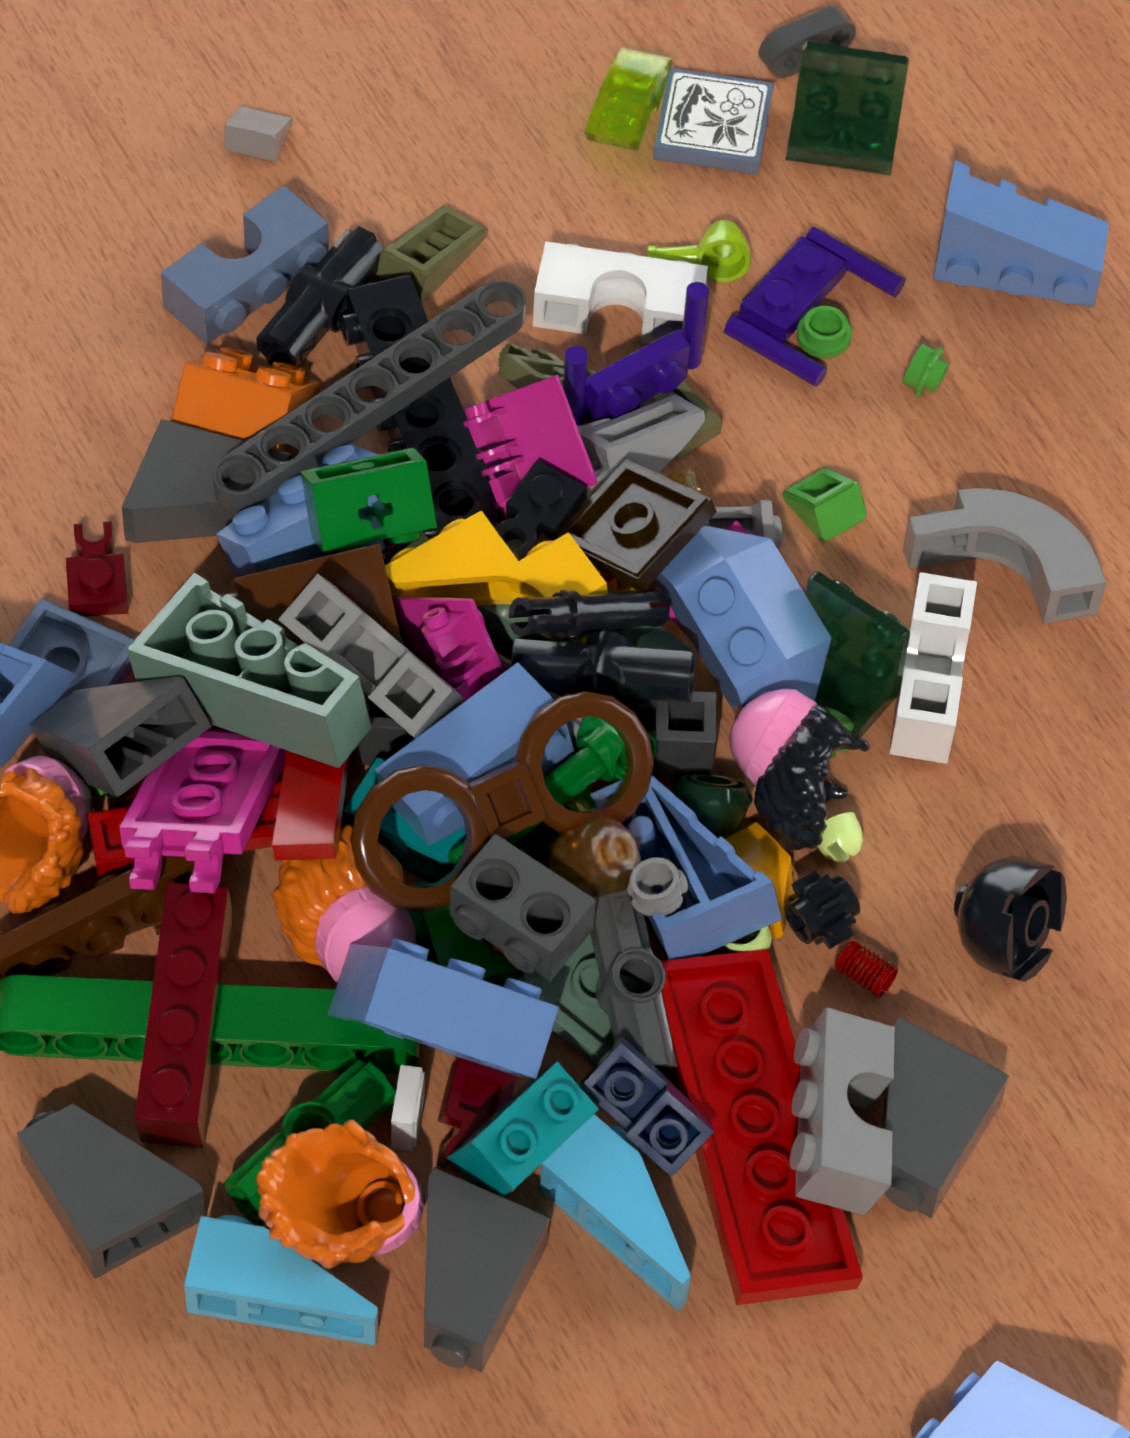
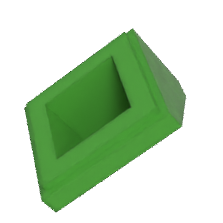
(827, 503)

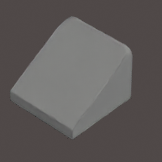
(256, 133)

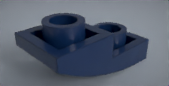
(648, 1106)

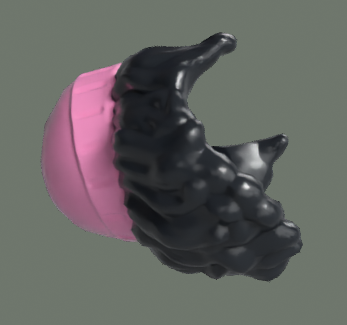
(786, 751)

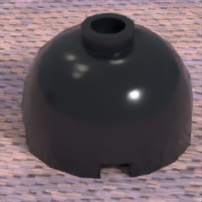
(1009, 913)

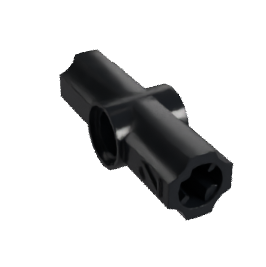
(319, 297)
(608, 666)

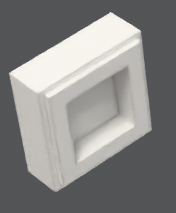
(407, 1108)

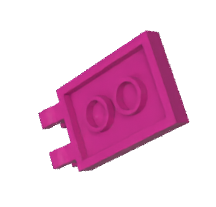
(200, 807)

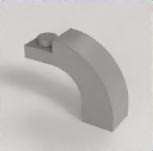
(1017, 534)

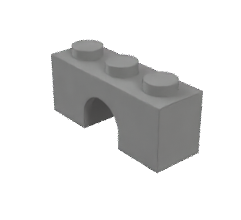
(386, 668)
(835, 1151)

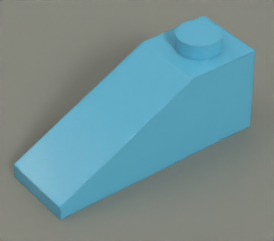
(609, 1193)
(257, 1281)

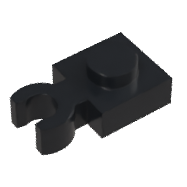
(540, 506)

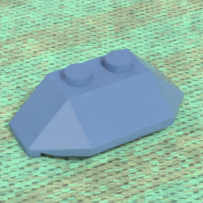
(746, 615)

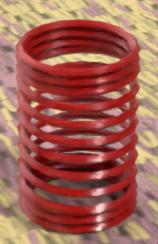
(850, 956)

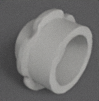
(653, 874)

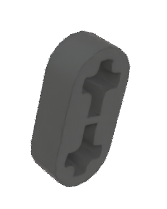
(783, 46)

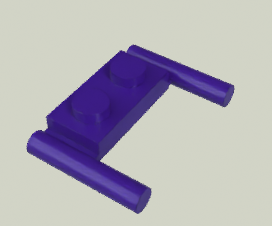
(793, 289)
(642, 374)

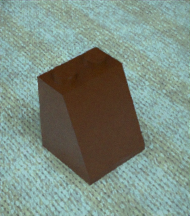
(355, 572)

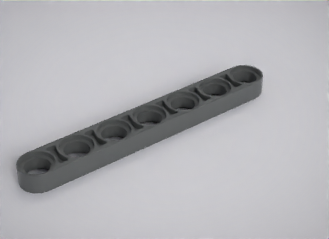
(362, 416)

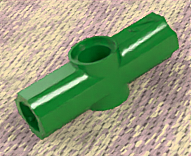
(356, 1095)

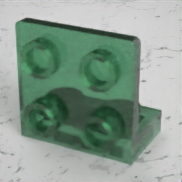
(847, 108)
(864, 653)

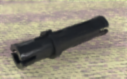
(571, 613)

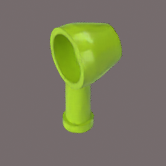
(720, 248)

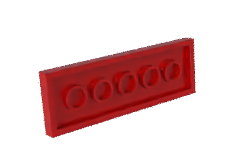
(742, 1077)

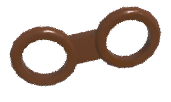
(501, 800)

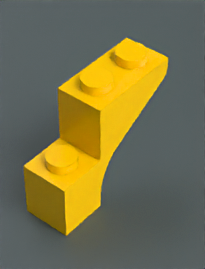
(476, 563)

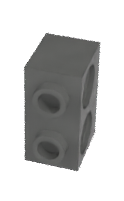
(532, 899)

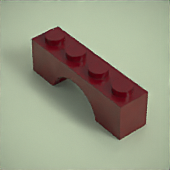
(181, 1016)

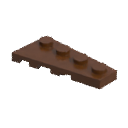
(88, 923)

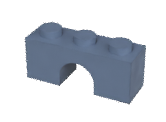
(218, 293)

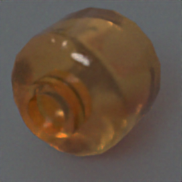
(594, 855)

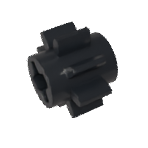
(822, 909)

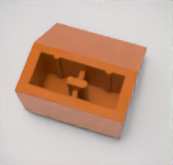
(238, 397)

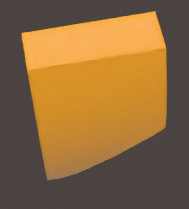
(765, 854)

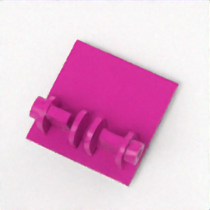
(527, 428)
(450, 640)

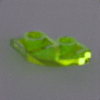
(626, 98)

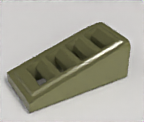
(429, 254)

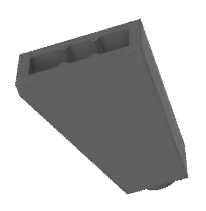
(175, 486)
(121, 730)
(936, 1114)
(106, 1187)
(476, 1267)

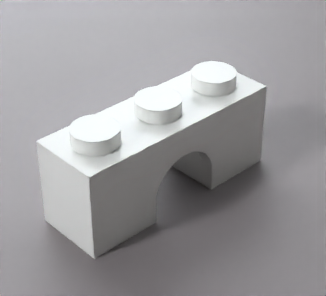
(581, 280)
(933, 668)

